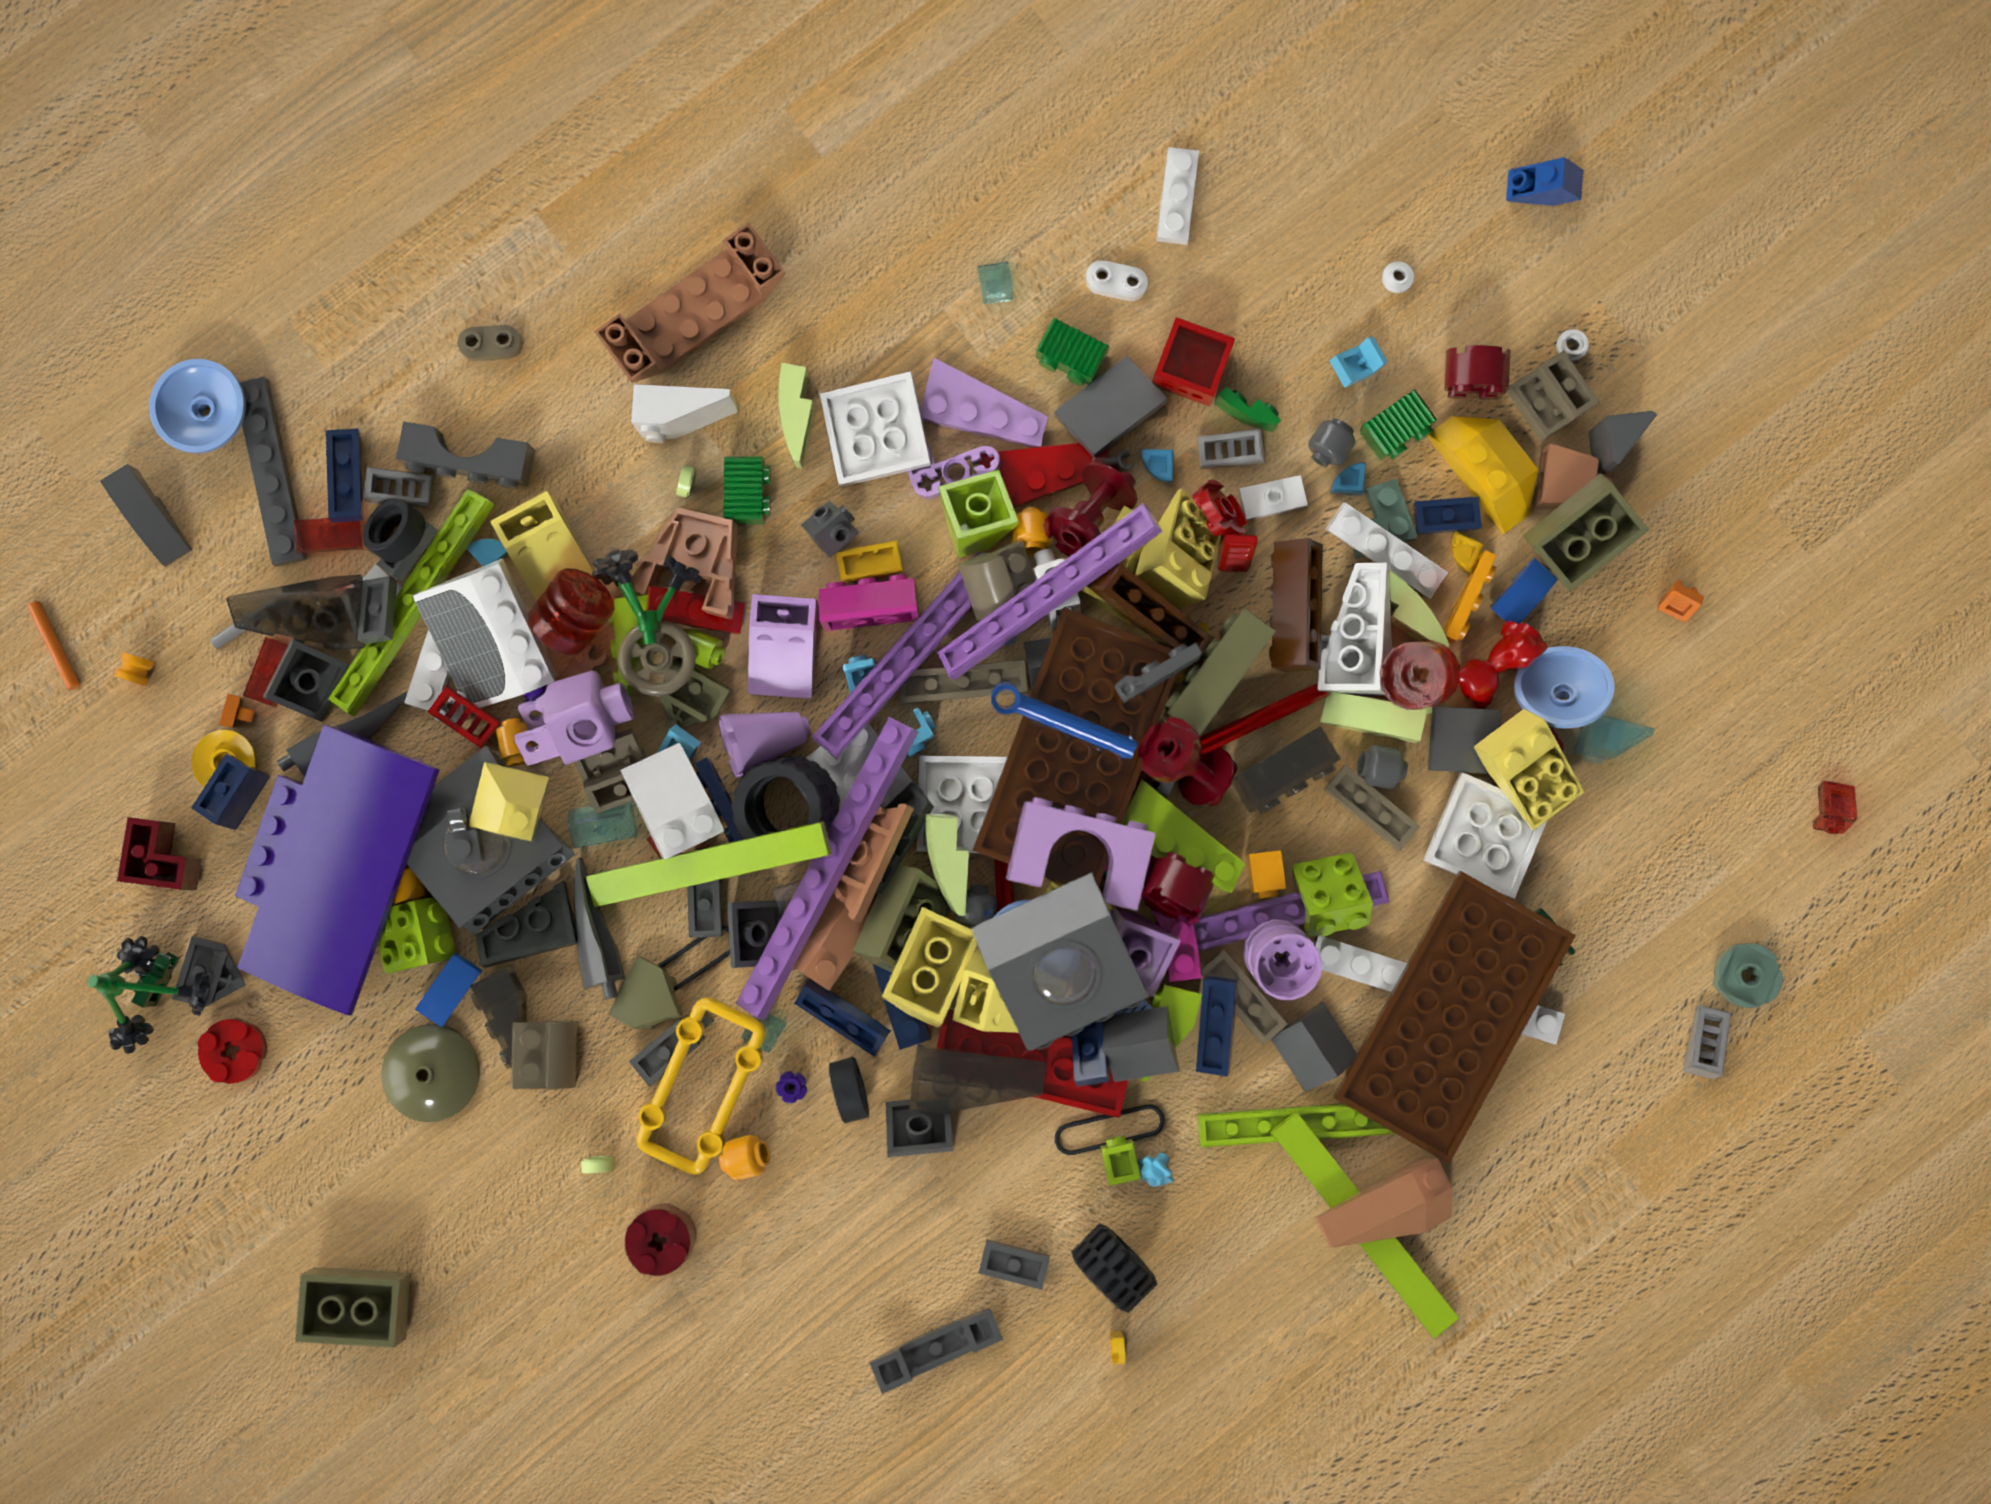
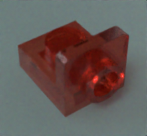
(1836, 807)

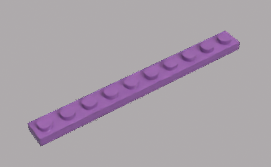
(827, 870)

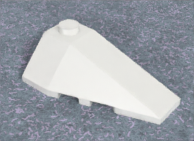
(1359, 634)

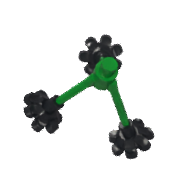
(616, 569)
(139, 958)

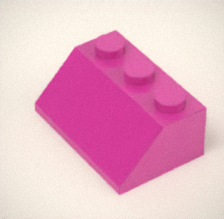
(868, 603)

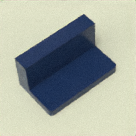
(230, 792)

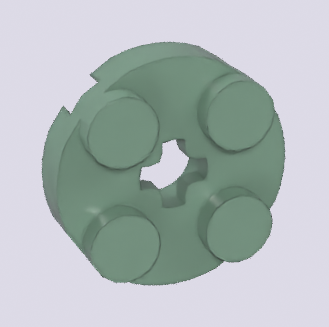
(1753, 993)

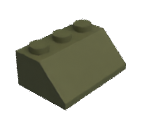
(895, 915)

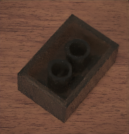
(1286, 771)

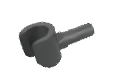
(1116, 461)

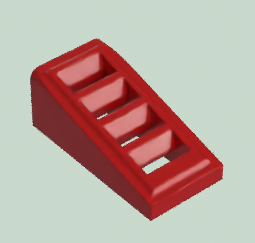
(1236, 552)
(457, 726)

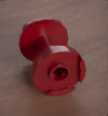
(1080, 525)
(1173, 754)

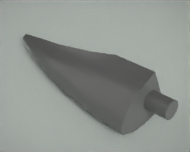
(364, 726)
(596, 949)

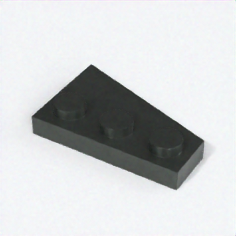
(915, 798)
(532, 930)

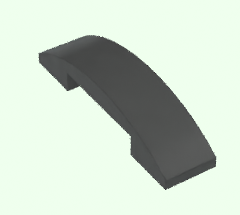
(935, 1348)

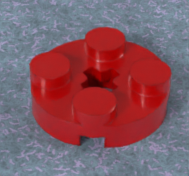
(1223, 512)
(213, 1051)

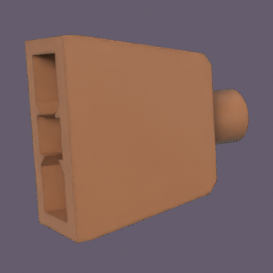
(1562, 475)

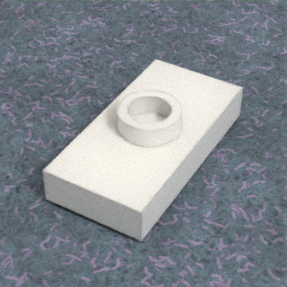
(1273, 497)

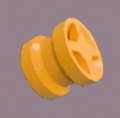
(134, 668)

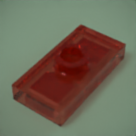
(324, 536)
(264, 669)

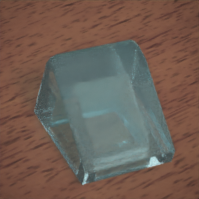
(995, 282)
(773, 1031)

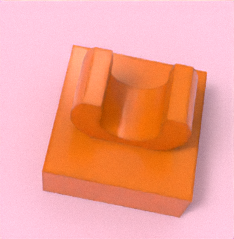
(1680, 601)
(232, 712)

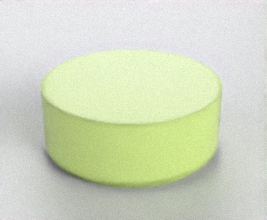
(686, 481)
(597, 1164)

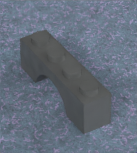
(504, 461)

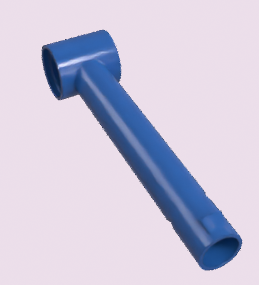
(1064, 721)

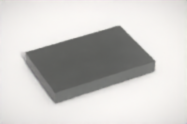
(1110, 407)

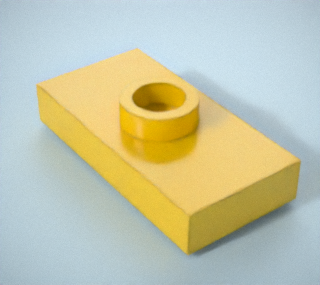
(869, 561)

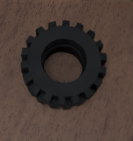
(1114, 1268)

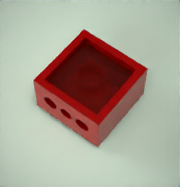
(1193, 361)

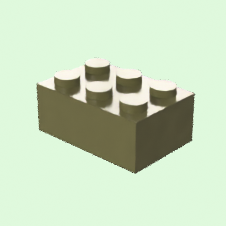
(1586, 532)
(353, 1307)

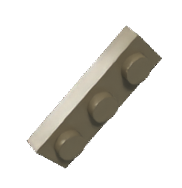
(1371, 808)
(1251, 1005)

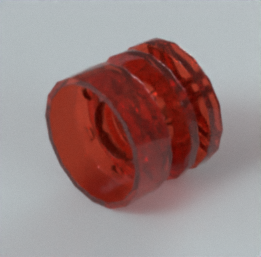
(571, 611)
(1402, 672)

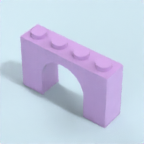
(1126, 847)

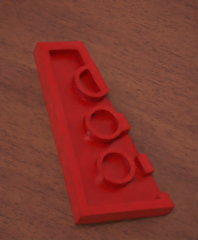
(1041, 470)

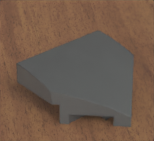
(212, 960)

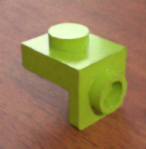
(1120, 1160)

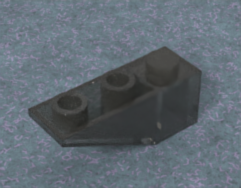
(502, 1003)

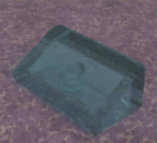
(608, 826)

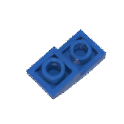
(1525, 592)
(448, 989)

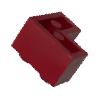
(148, 859)

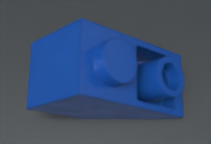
(1545, 183)

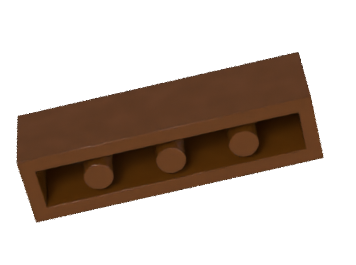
(1296, 605)
(1148, 609)

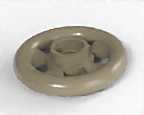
(672, 679)

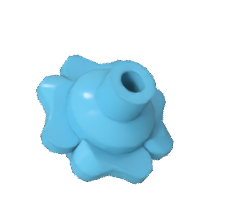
(1155, 1170)

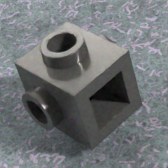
(830, 528)

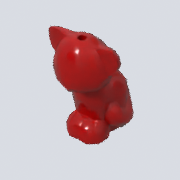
(1516, 649)

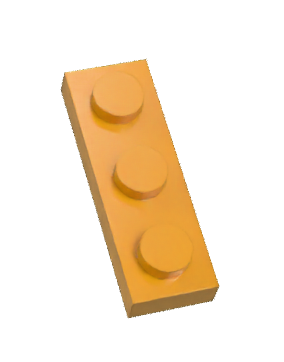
(1469, 597)

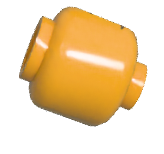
(1031, 530)
(744, 1157)

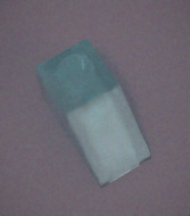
(1609, 738)

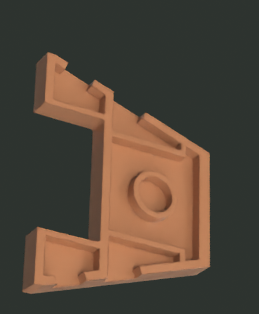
(700, 543)

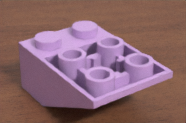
(782, 646)

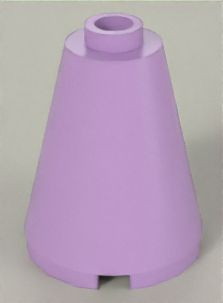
(761, 737)

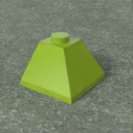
(977, 512)

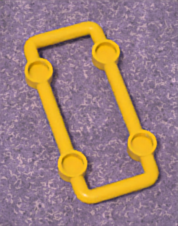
(747, 1060)

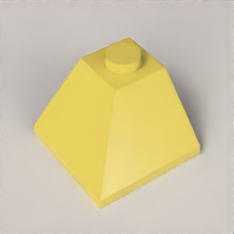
(509, 801)

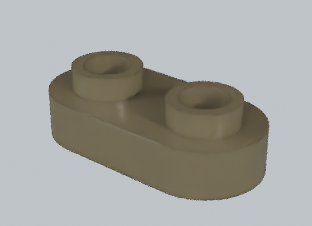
(489, 344)

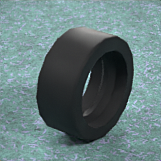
(384, 520)
(848, 1090)

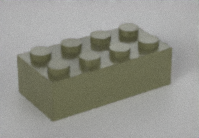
(1223, 669)

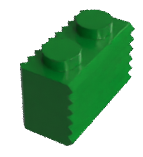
(1071, 352)
(1398, 425)
(745, 489)

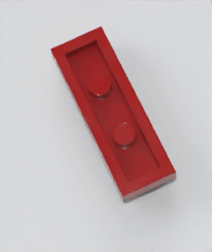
(687, 610)

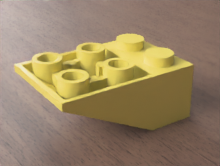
(540, 541)
(1182, 556)
(1529, 767)
(980, 1001)

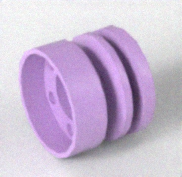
(1291, 974)

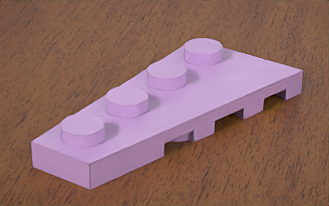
(974, 407)

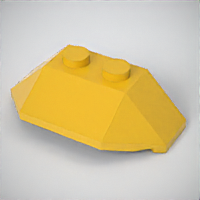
(1489, 466)

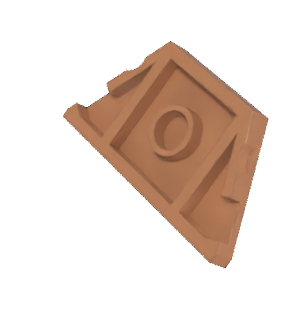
(871, 860)

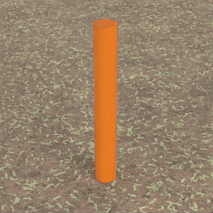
(53, 645)

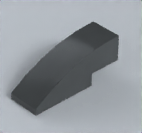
(146, 514)

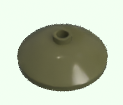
(451, 1071)

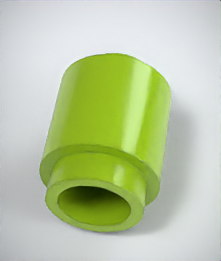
(707, 648)

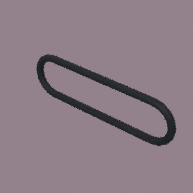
(702, 970)
(1102, 1117)

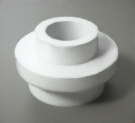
(1395, 285)
(1578, 339)

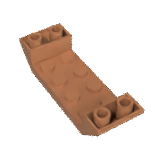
(694, 308)

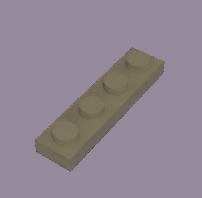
(936, 685)

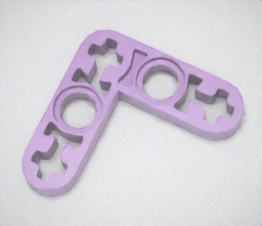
(917, 475)

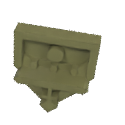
(696, 700)
(646, 996)

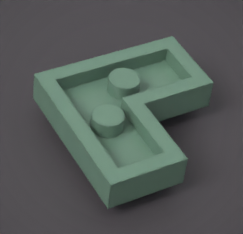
(1390, 511)

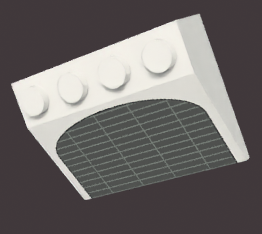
(485, 635)

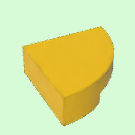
(1465, 551)
(1117, 1347)

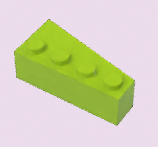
(1182, 836)

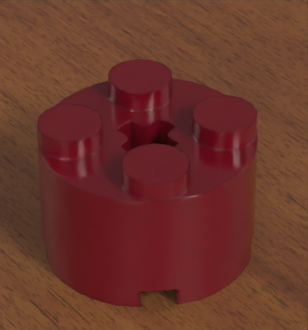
(1477, 371)
(1177, 888)
(667, 1222)

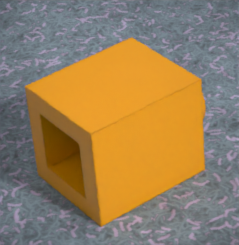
(1265, 873)

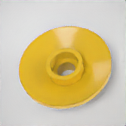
(212, 749)

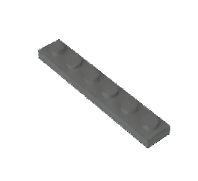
(270, 472)

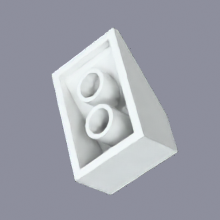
(676, 411)
(672, 801)

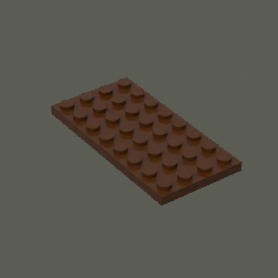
(1048, 764)
(1454, 1016)

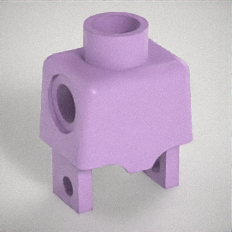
(575, 719)

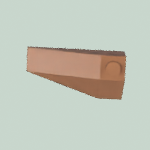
(830, 943)
(1396, 1206)

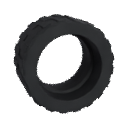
(749, 795)

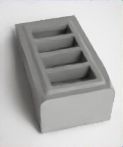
(1242, 436)
(375, 474)
(1696, 1040)

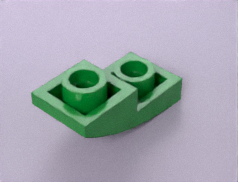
(1259, 415)

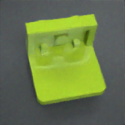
(1333, 894)
(415, 936)

